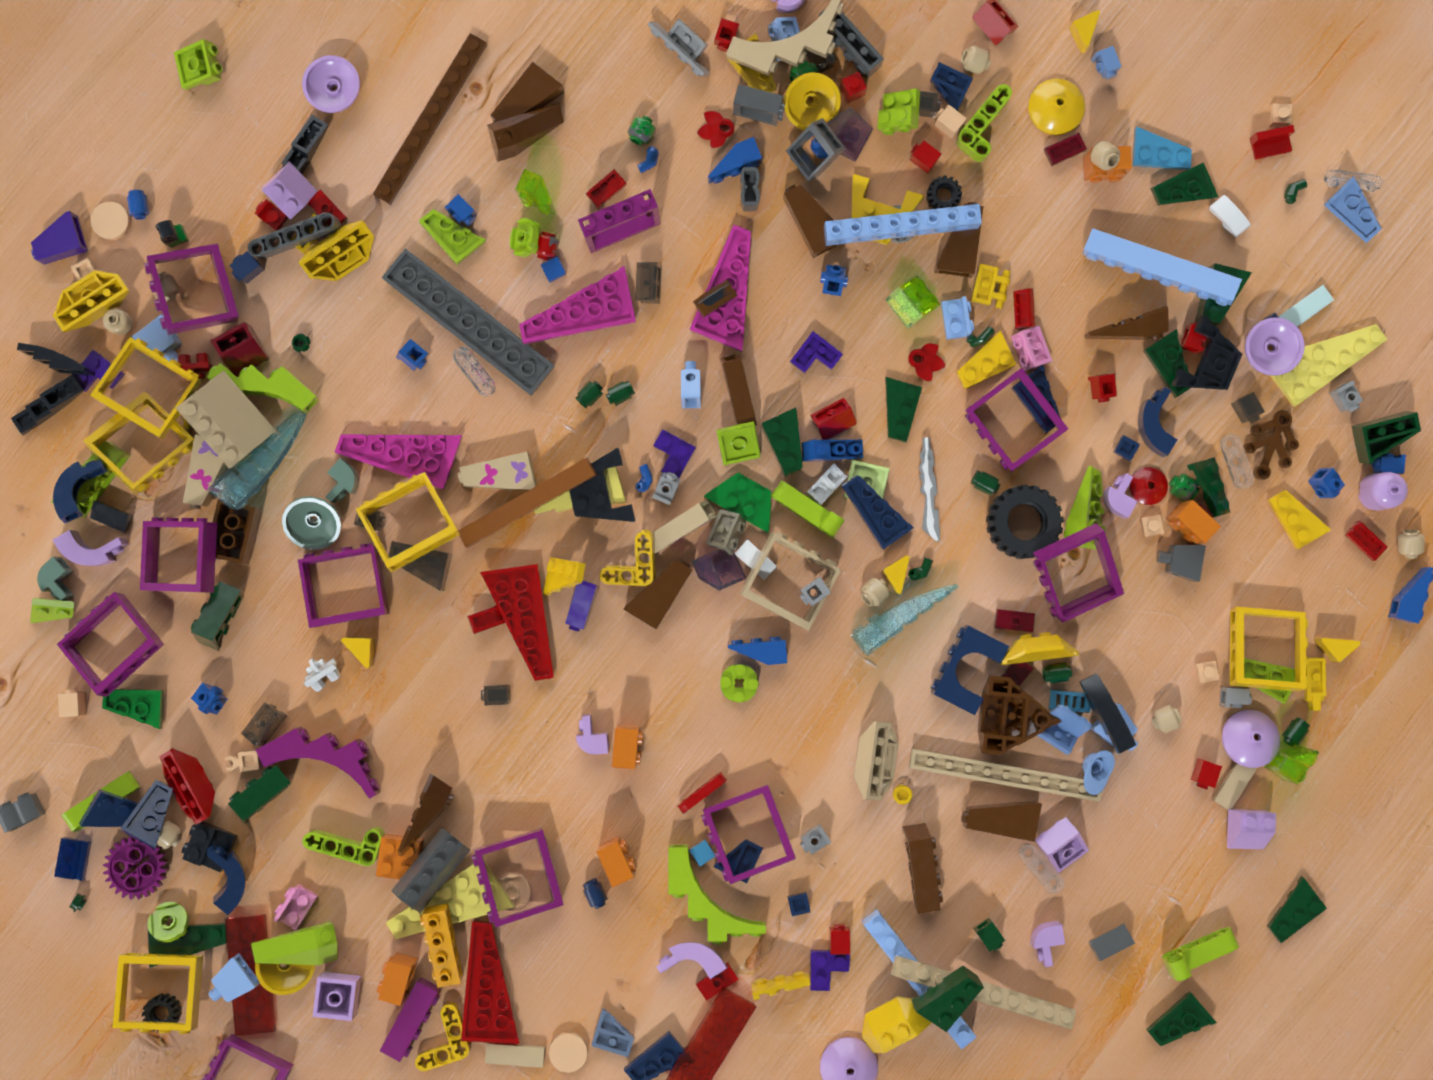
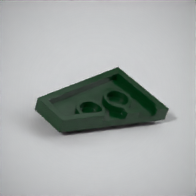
(1185, 187)
(1166, 359)
(901, 407)
(1209, 479)
(1296, 912)
(1182, 1018)

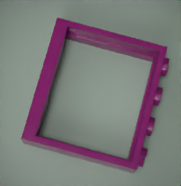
(620, 221)
(160, 302)
(1040, 399)
(329, 555)
(205, 557)
(1090, 600)
(129, 665)
(715, 839)
(548, 868)
(251, 1050)

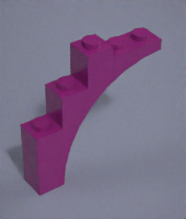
(326, 749)

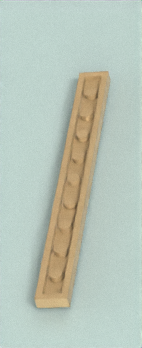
(1000, 774)
(990, 994)

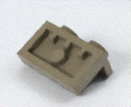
(726, 531)

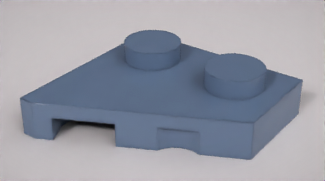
(612, 1035)

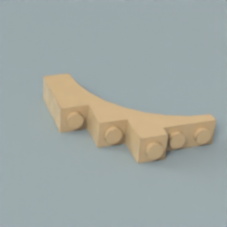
(763, 55)

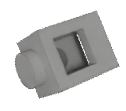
(1341, 394)
(662, 494)
(819, 586)
(1234, 697)
(815, 832)

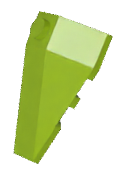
(1087, 506)
(301, 947)

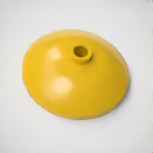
(825, 99)
(1050, 116)
(283, 979)

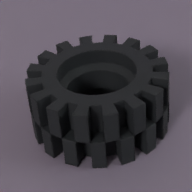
(944, 182)
(162, 1000)

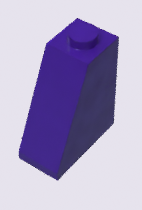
(59, 240)
(581, 605)

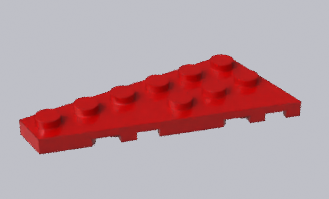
(521, 605)
(487, 1002)

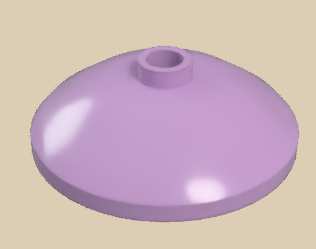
(323, 76)
(1286, 343)
(1240, 742)
(846, 1054)

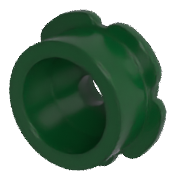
(296, 342)
(78, 902)

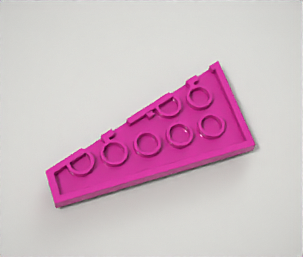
(590, 309)
(727, 322)
(404, 453)

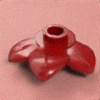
(713, 129)
(929, 361)

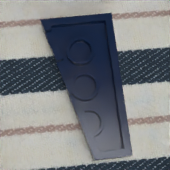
(880, 518)

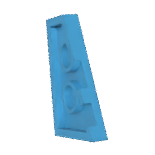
(1159, 152)

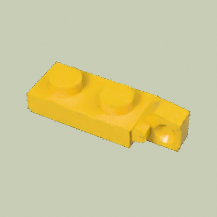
(1316, 686)

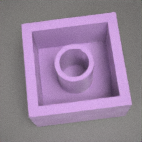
(337, 996)

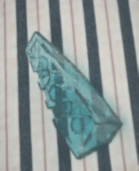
(249, 475)
(891, 622)

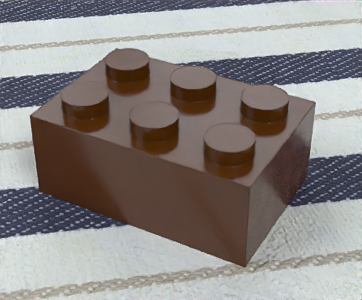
(236, 532)

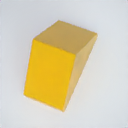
(1083, 29)
(896, 573)
(362, 649)
(1336, 649)

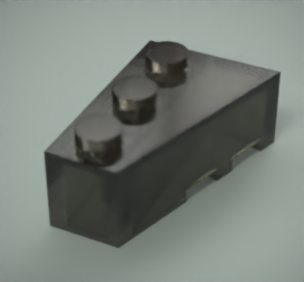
(430, 568)

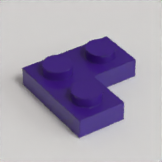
(815, 348)
(99, 365)
(679, 452)
(820, 966)

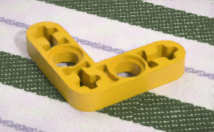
(636, 571)
(451, 1047)

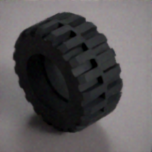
(998, 521)

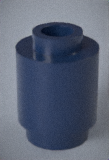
(595, 893)

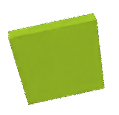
(738, 443)

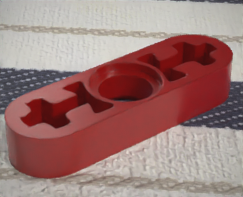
(701, 792)

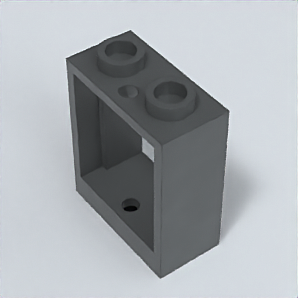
(758, 105)
(827, 140)

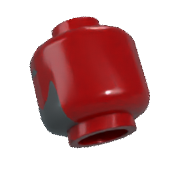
(547, 245)

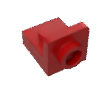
(271, 214)

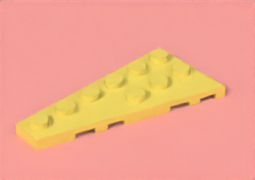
(1327, 360)
(463, 898)

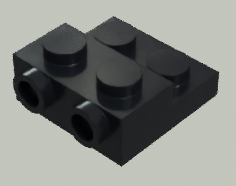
(202, 837)

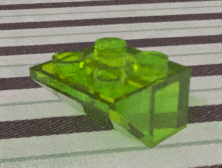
(533, 191)
(912, 301)
(1292, 763)

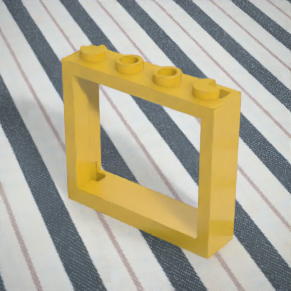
(115, 368)
(118, 421)
(420, 549)
(1237, 649)
(193, 999)

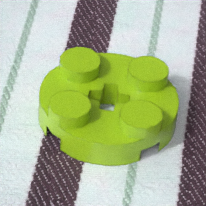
(525, 237)
(741, 672)
(177, 928)

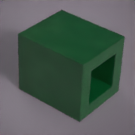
(989, 935)

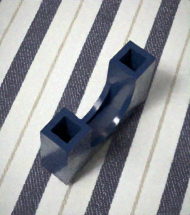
(969, 641)

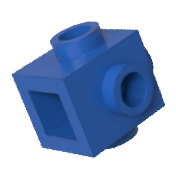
(834, 280)
(1326, 483)
(209, 698)

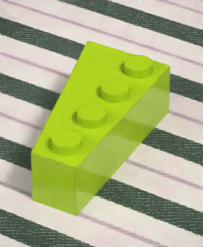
(95, 487)

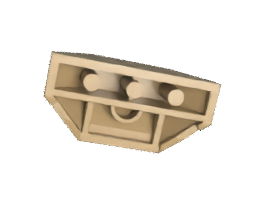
(876, 760)

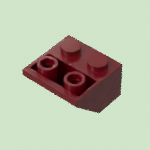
(240, 348)

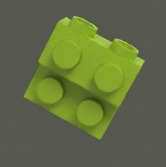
(198, 64)
(899, 112)

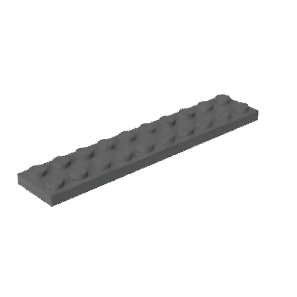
(468, 322)

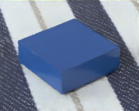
(553, 269)

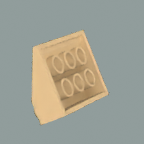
(226, 419)

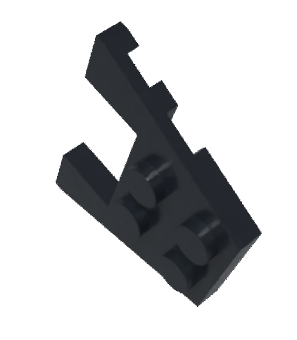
(1217, 363)
(592, 497)

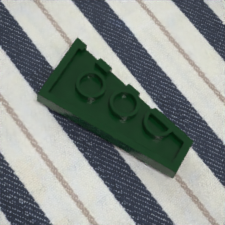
(197, 939)

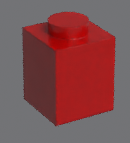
(853, 87)
(925, 156)
(1206, 774)
(839, 939)

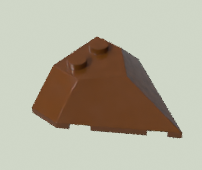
(1009, 716)

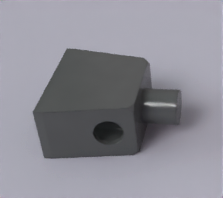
(1183, 561)

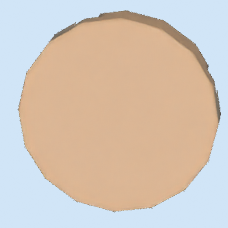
(110, 220)
(517, 888)
(568, 1052)

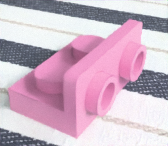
(1031, 348)
(295, 907)

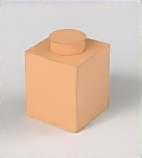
(949, 121)
(72, 703)

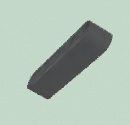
(285, 234)

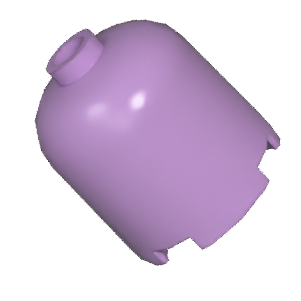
(1382, 491)

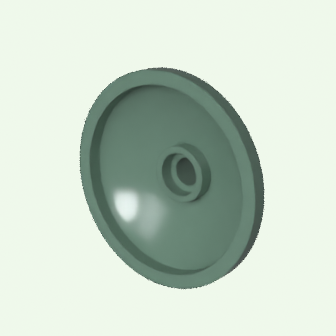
(307, 531)

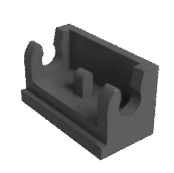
(1111, 942)

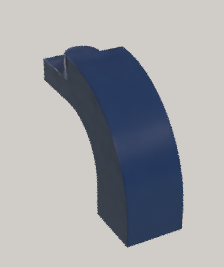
(1149, 426)
(68, 485)
(232, 892)

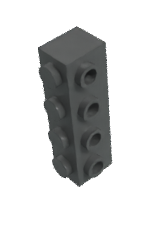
(855, 46)

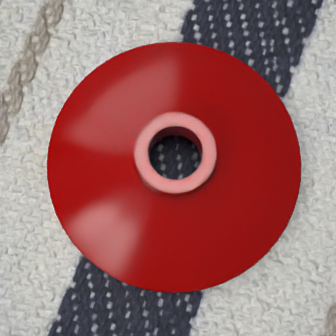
(1139, 486)

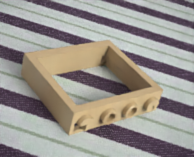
(813, 556)

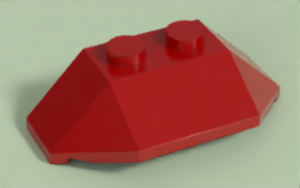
(189, 784)

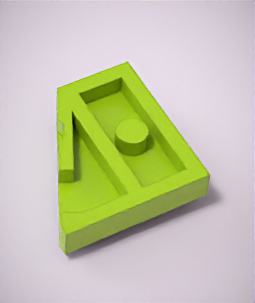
(49, 610)

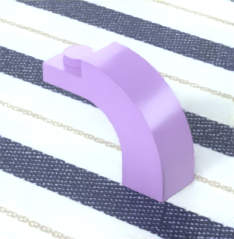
(77, 551)
(704, 955)

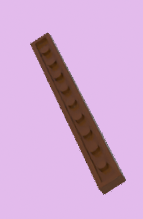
(430, 119)

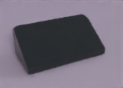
(110, 516)

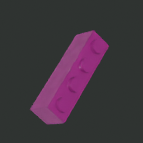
(410, 1019)

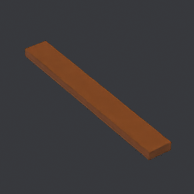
(527, 502)

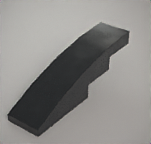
(306, 144)
(55, 360)
(48, 404)
(1107, 713)

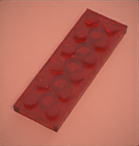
(255, 1009)
(713, 1037)

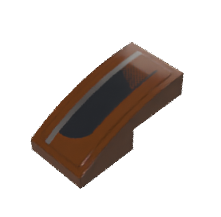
(715, 298)

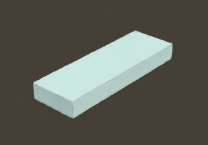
(1308, 306)

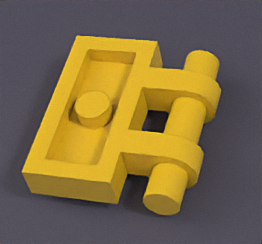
(985, 285)

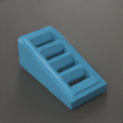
(1053, 695)

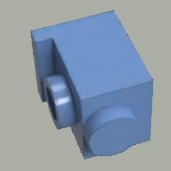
(1107, 62)

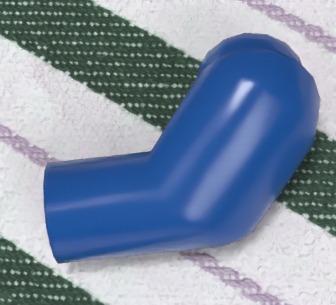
(818, 149)
(651, 159)
(646, 479)

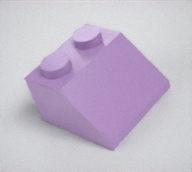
(289, 190)
(1250, 828)
(1062, 844)

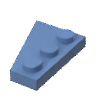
(1354, 210)

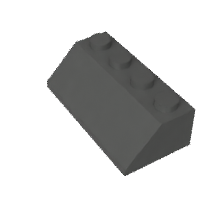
(430, 870)

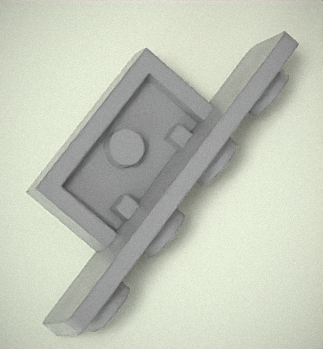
(684, 42)

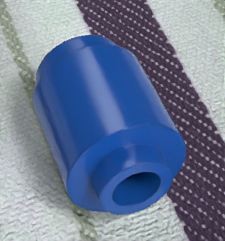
(137, 204)

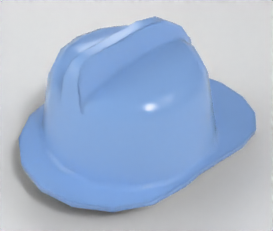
(1097, 770)

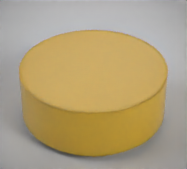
(902, 794)

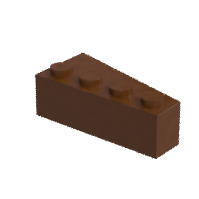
(923, 868)

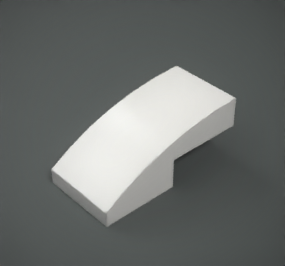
(1230, 215)
(826, 484)
(749, 553)

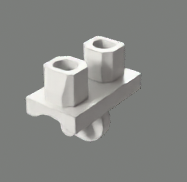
(314, 678)

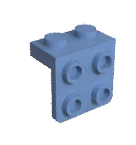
(1065, 734)

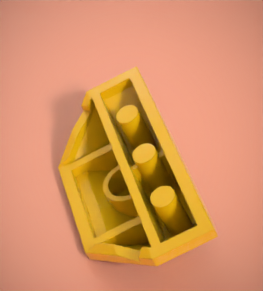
(339, 253)
(89, 299)
(1038, 648)
(892, 1025)

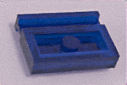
(72, 859)

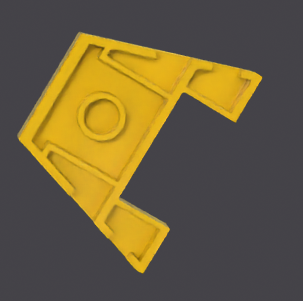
(864, 207)

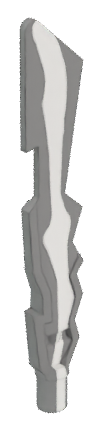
(928, 488)

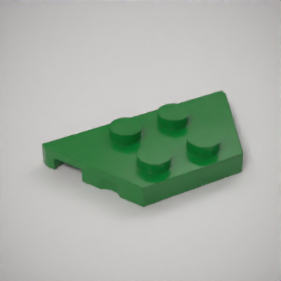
(744, 497)

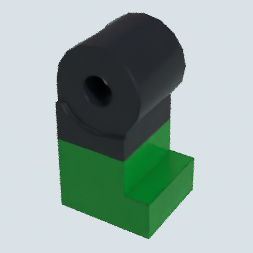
(171, 234)

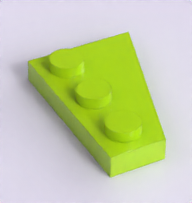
(451, 237)
(1261, 670)

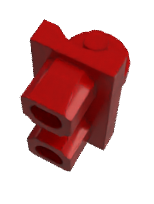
(203, 364)

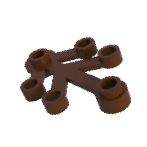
(1273, 442)

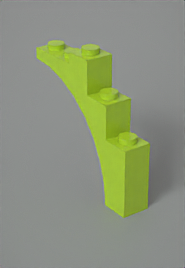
(279, 385)
(720, 922)

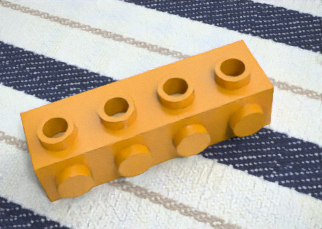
(442, 945)

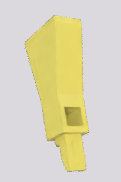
(564, 502)

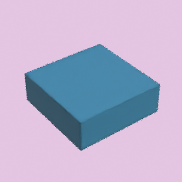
(702, 852)

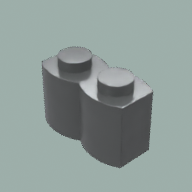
(749, 185)
(20, 812)

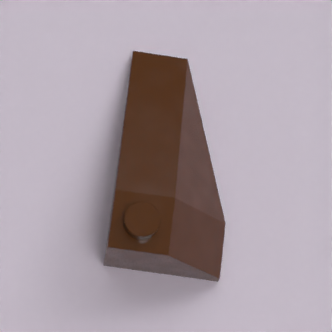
(521, 131)
(1146, 326)
(433, 801)

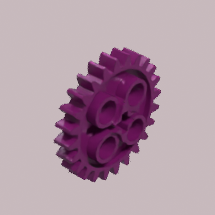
(146, 881)

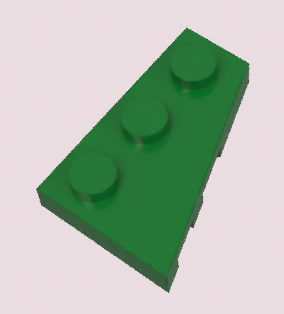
(141, 705)

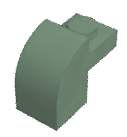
(346, 478)
(51, 577)

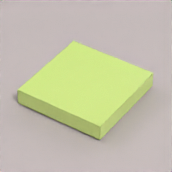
(873, 475)

